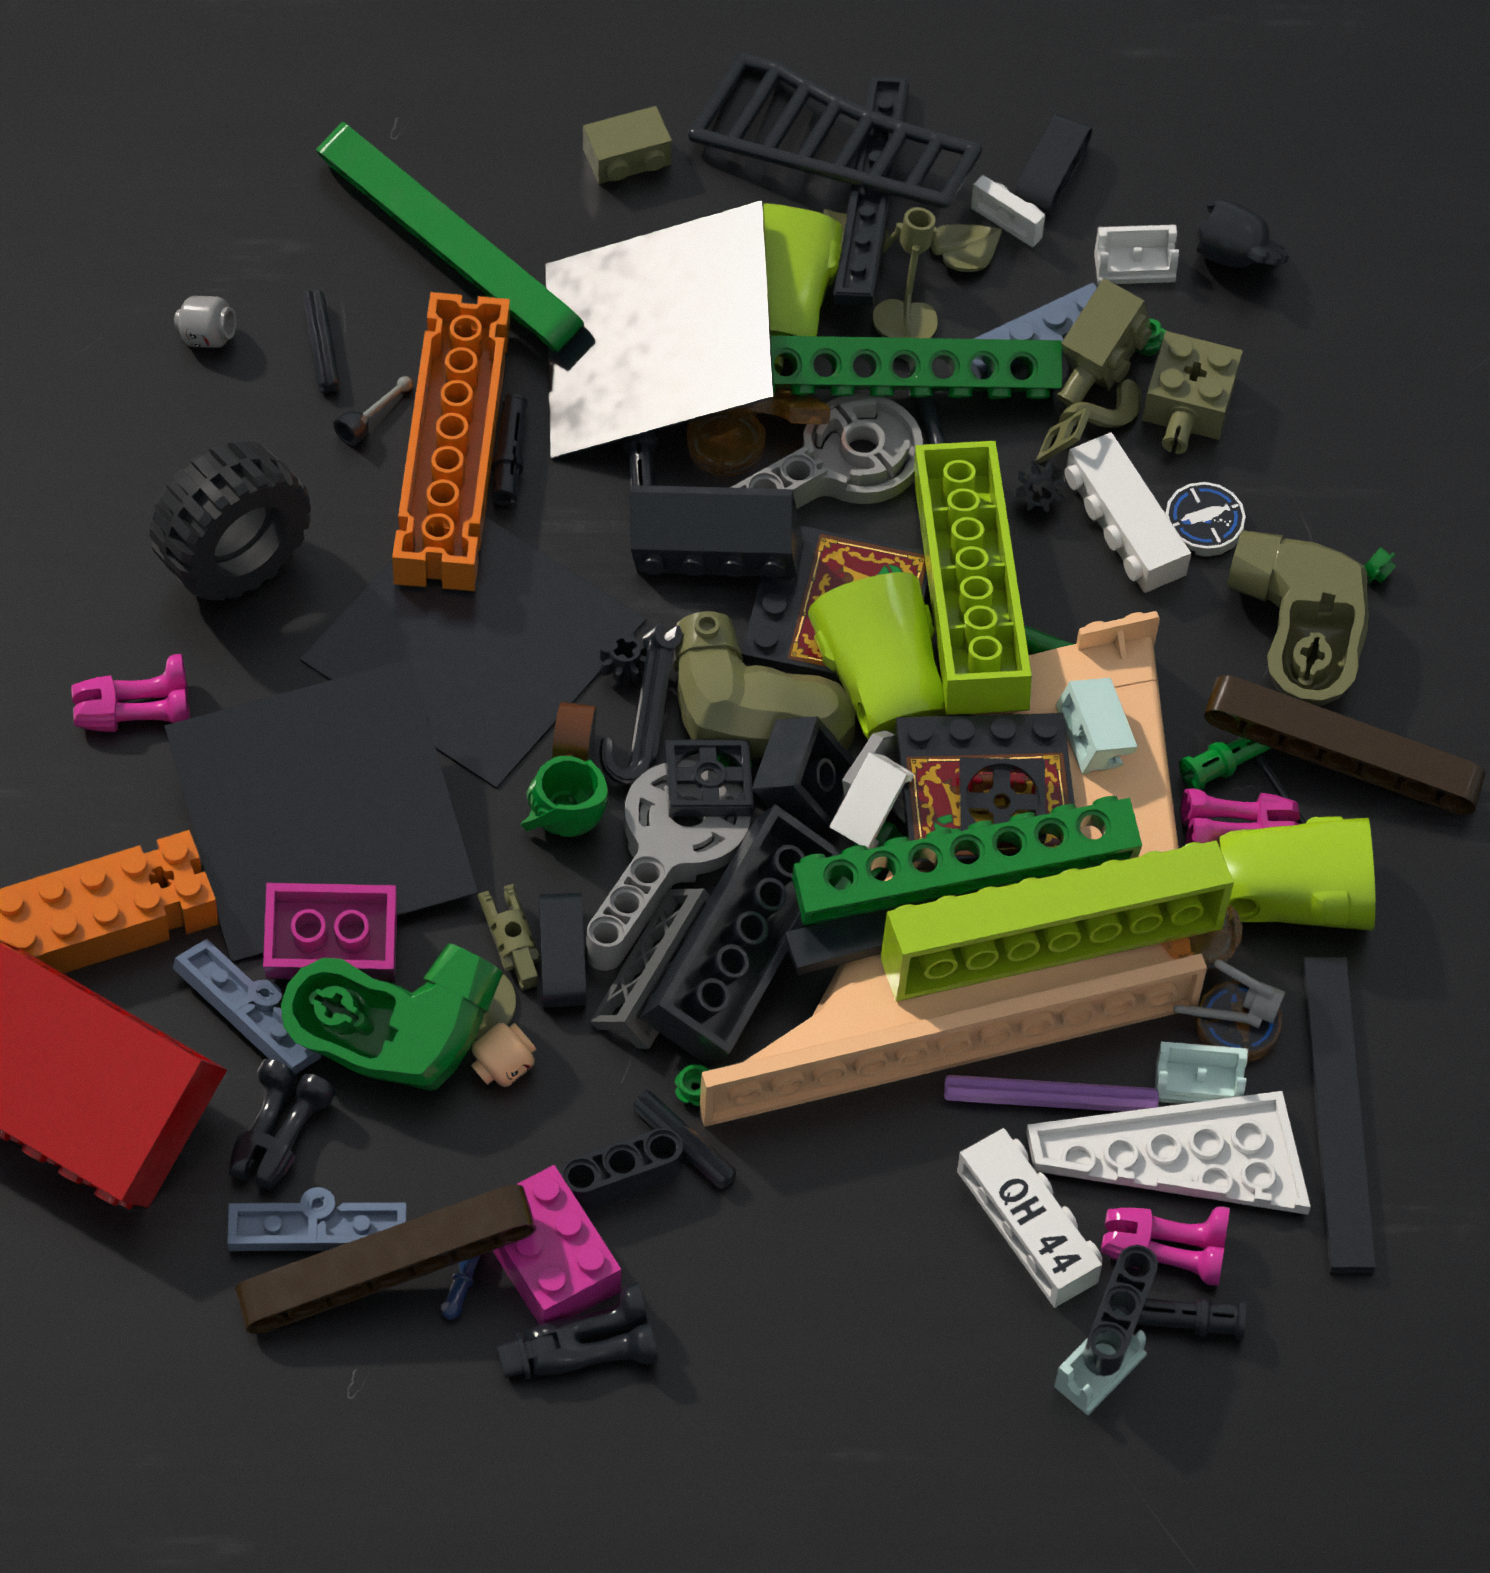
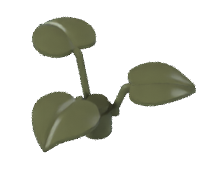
(962, 249)

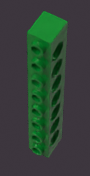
(1040, 357)
(823, 902)

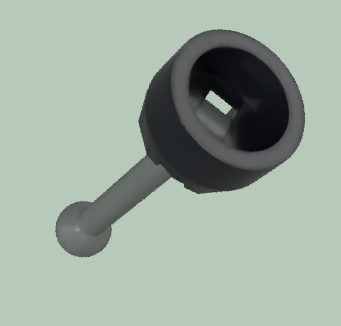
(354, 425)

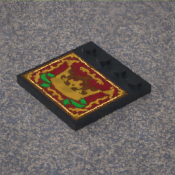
(780, 625)
(932, 752)

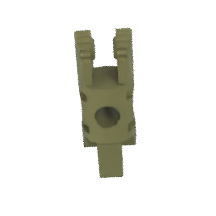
(512, 937)

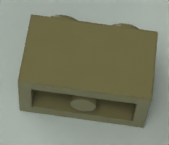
(627, 145)

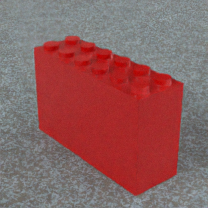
(93, 1083)

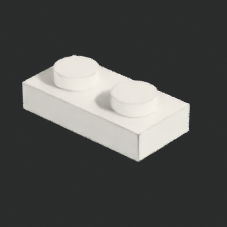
(1008, 210)

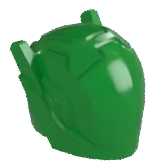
(566, 797)

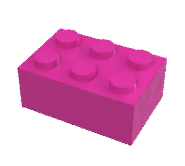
(330, 922)
(565, 1261)

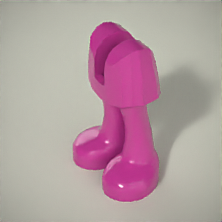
(101, 698)
(1267, 812)
(1139, 1227)

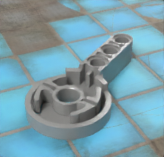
(837, 467)
(662, 857)

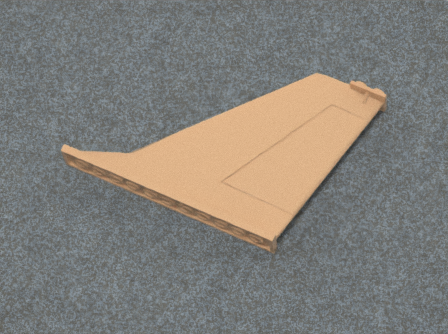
(869, 1039)

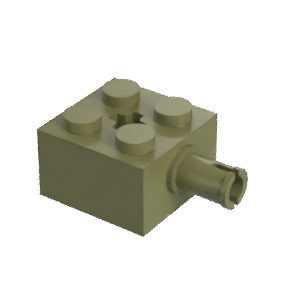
(1103, 341)
(1191, 388)

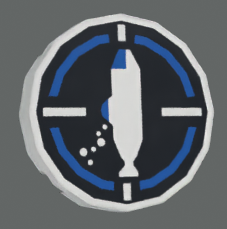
(1206, 517)

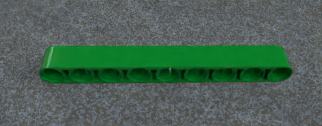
(449, 236)

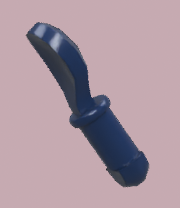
(461, 1282)

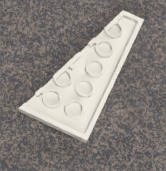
(1203, 1149)

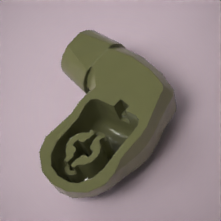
(1320, 611)
(738, 702)

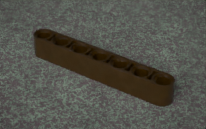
(1345, 745)
(385, 1259)

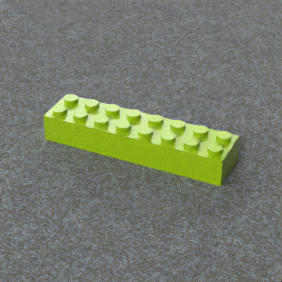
(972, 578)
(1055, 920)

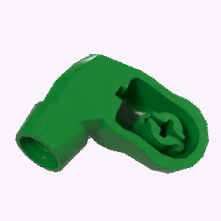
(385, 1028)

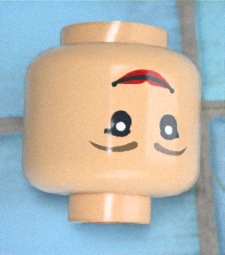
(503, 1054)

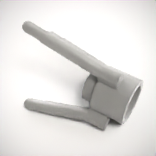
(1261, 1000)

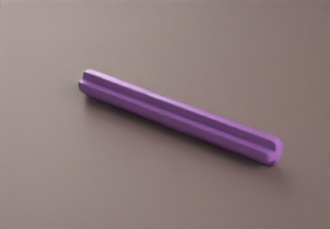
(1049, 1093)

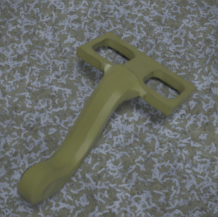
(1127, 408)

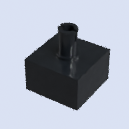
(803, 772)

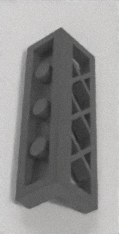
(653, 963)

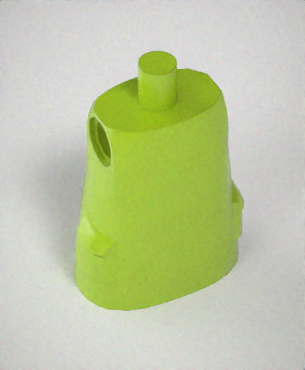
(801, 264)
(881, 648)
(1304, 873)

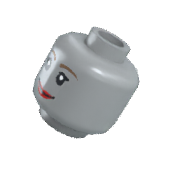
(205, 321)

